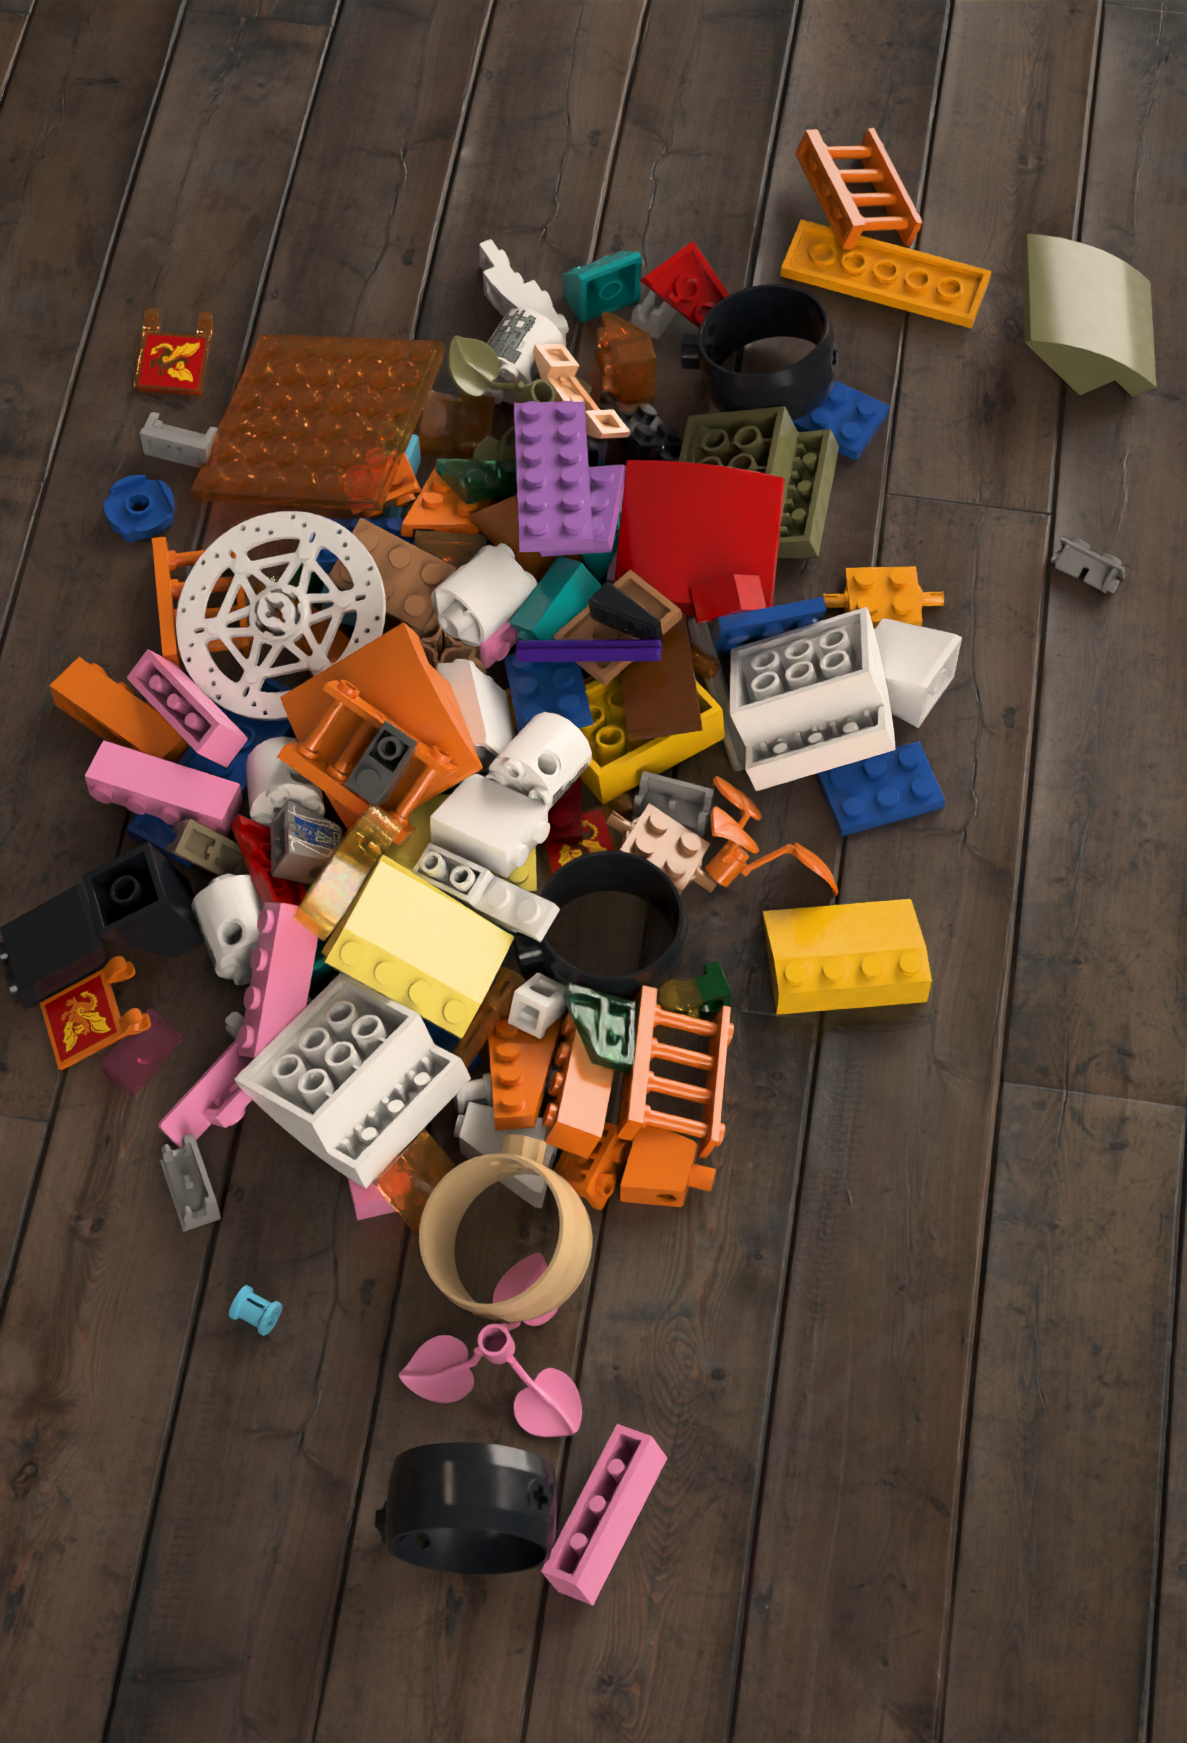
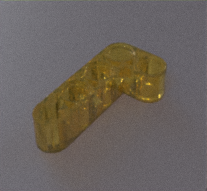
(346, 871)

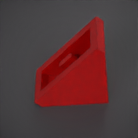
(726, 596)

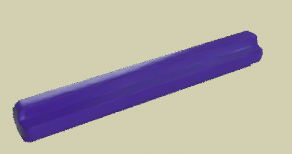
(589, 650)

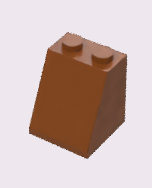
(501, 526)

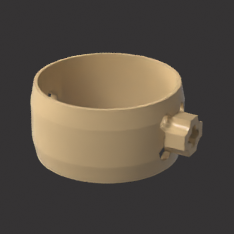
(456, 1192)

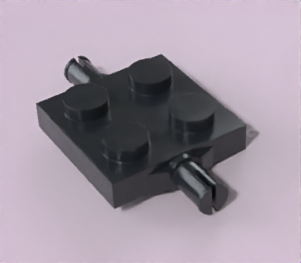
(648, 433)

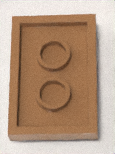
(406, 574)
(585, 628)

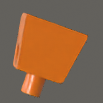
(663, 1169)

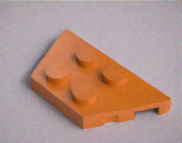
(441, 510)

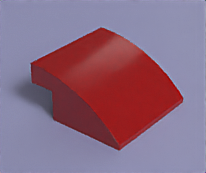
(698, 525)

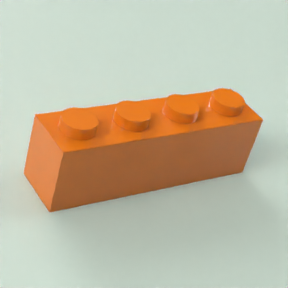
(115, 712)
(579, 1097)

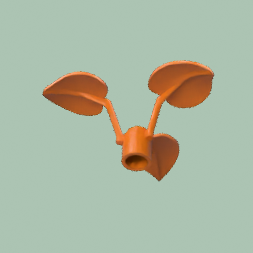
(732, 858)

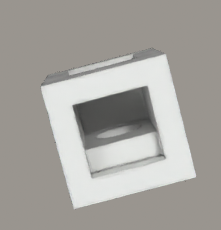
(537, 1005)

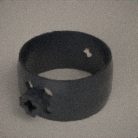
(758, 315)
(609, 872)
(472, 1506)

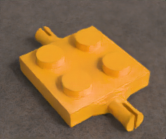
(886, 593)

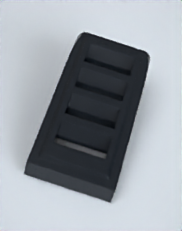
(622, 613)

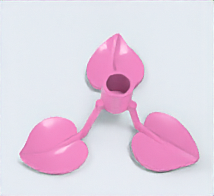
(442, 1371)

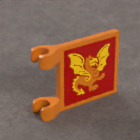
(87, 1015)

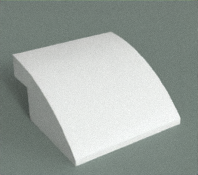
(811, 699)
(354, 1078)

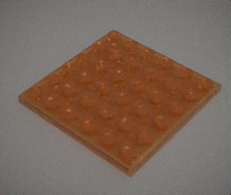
(320, 421)

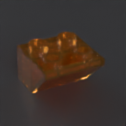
(627, 360)

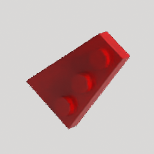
(687, 284)
(256, 849)

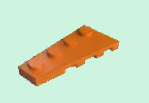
(519, 1072)

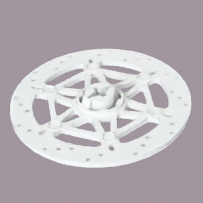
(263, 607)

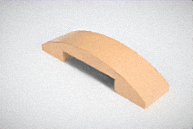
(559, 368)

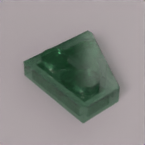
(478, 479)
(604, 1025)

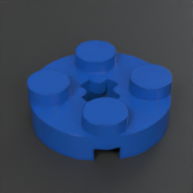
(139, 524)

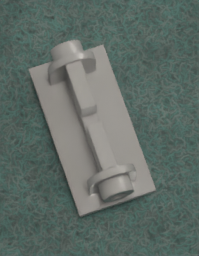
(1102, 569)

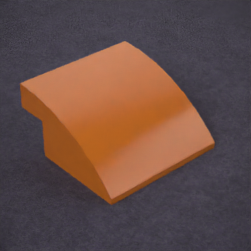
(406, 689)

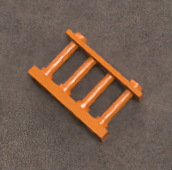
(841, 205)
(170, 590)
(332, 777)
(640, 1081)

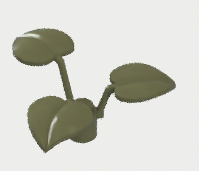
(473, 368)

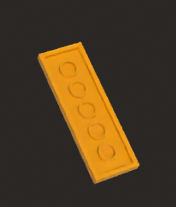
(887, 274)

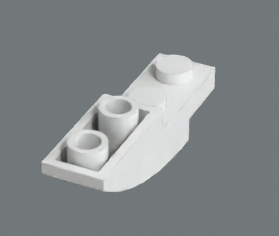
(508, 291)
(485, 893)

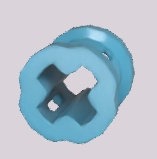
(255, 1310)

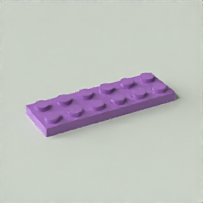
(552, 477)

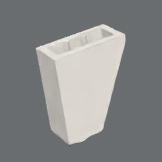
(479, 1137)

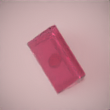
(141, 1054)

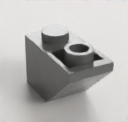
(382, 764)

